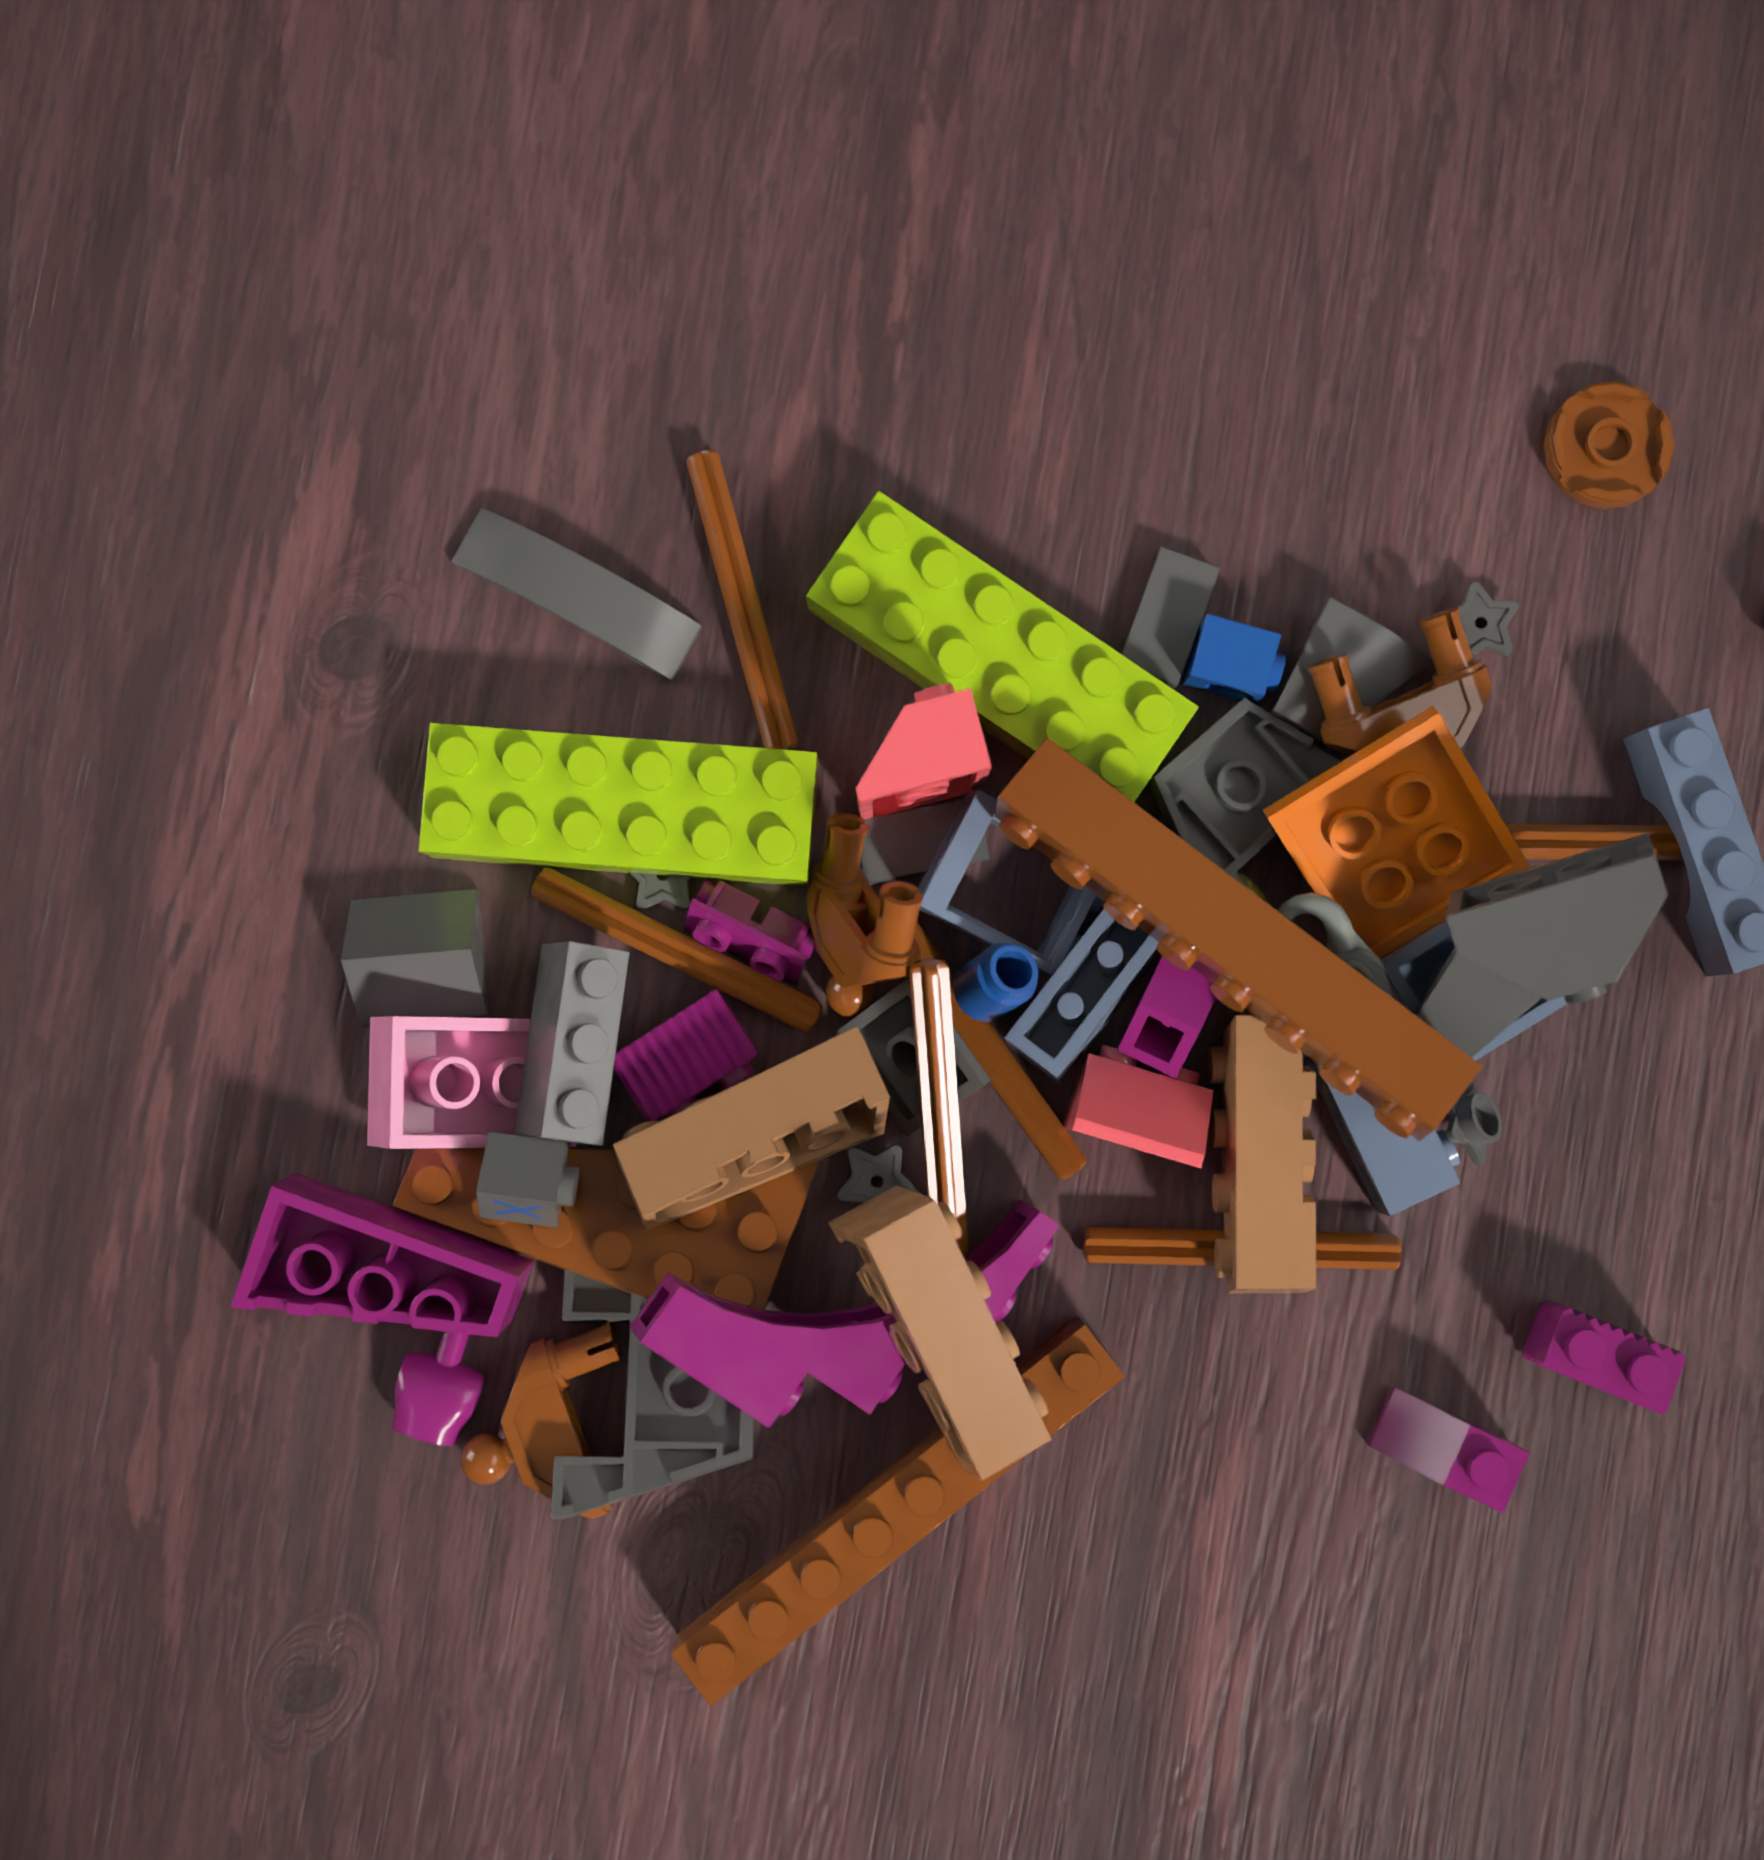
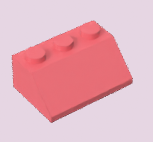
(927, 755)

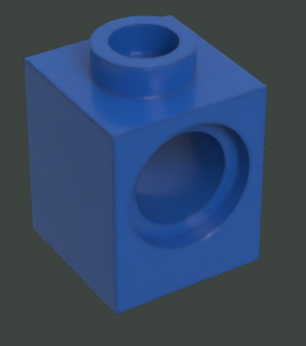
(1234, 660)

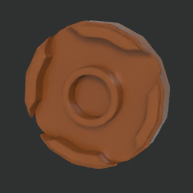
(1608, 445)

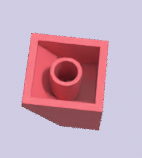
(1140, 1107)

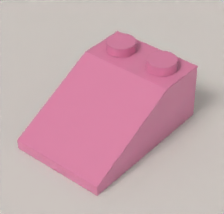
(444, 1080)

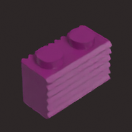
(686, 1057)
(1604, 1356)

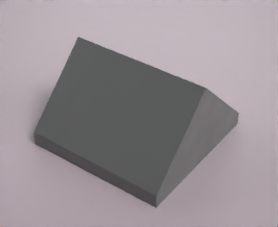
(416, 956)
(891, 1042)

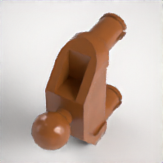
(1456, 691)
(851, 927)
(541, 1414)

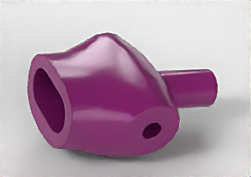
(436, 1393)

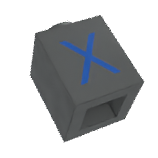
(525, 1180)

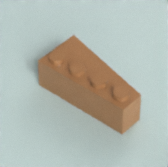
(755, 1130)
(1263, 1162)
(946, 1328)

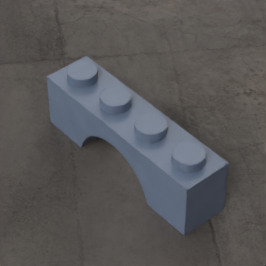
(1692, 786)

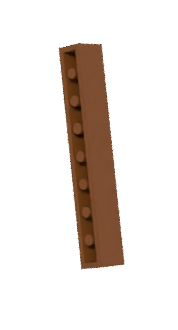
(1235, 941)
(872, 1529)

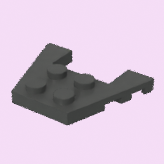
(1226, 779)
(671, 1424)

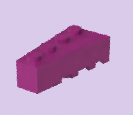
(375, 1264)

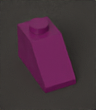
(1448, 1449)

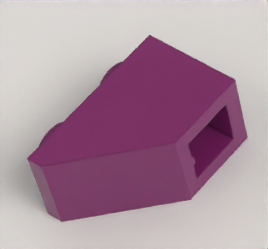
(1168, 1018)

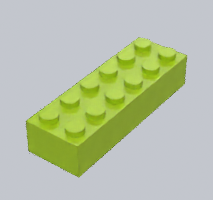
(1029, 668)
(619, 804)

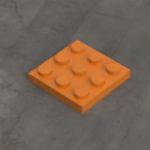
(1396, 832)

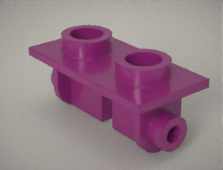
(723, 922)

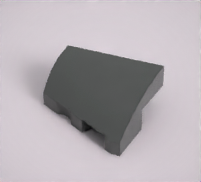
(1376, 658)

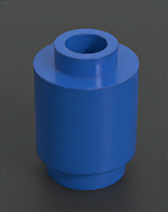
(996, 982)

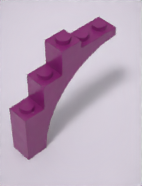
(764, 1355)

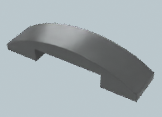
(577, 592)

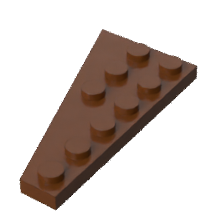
(722, 1249)

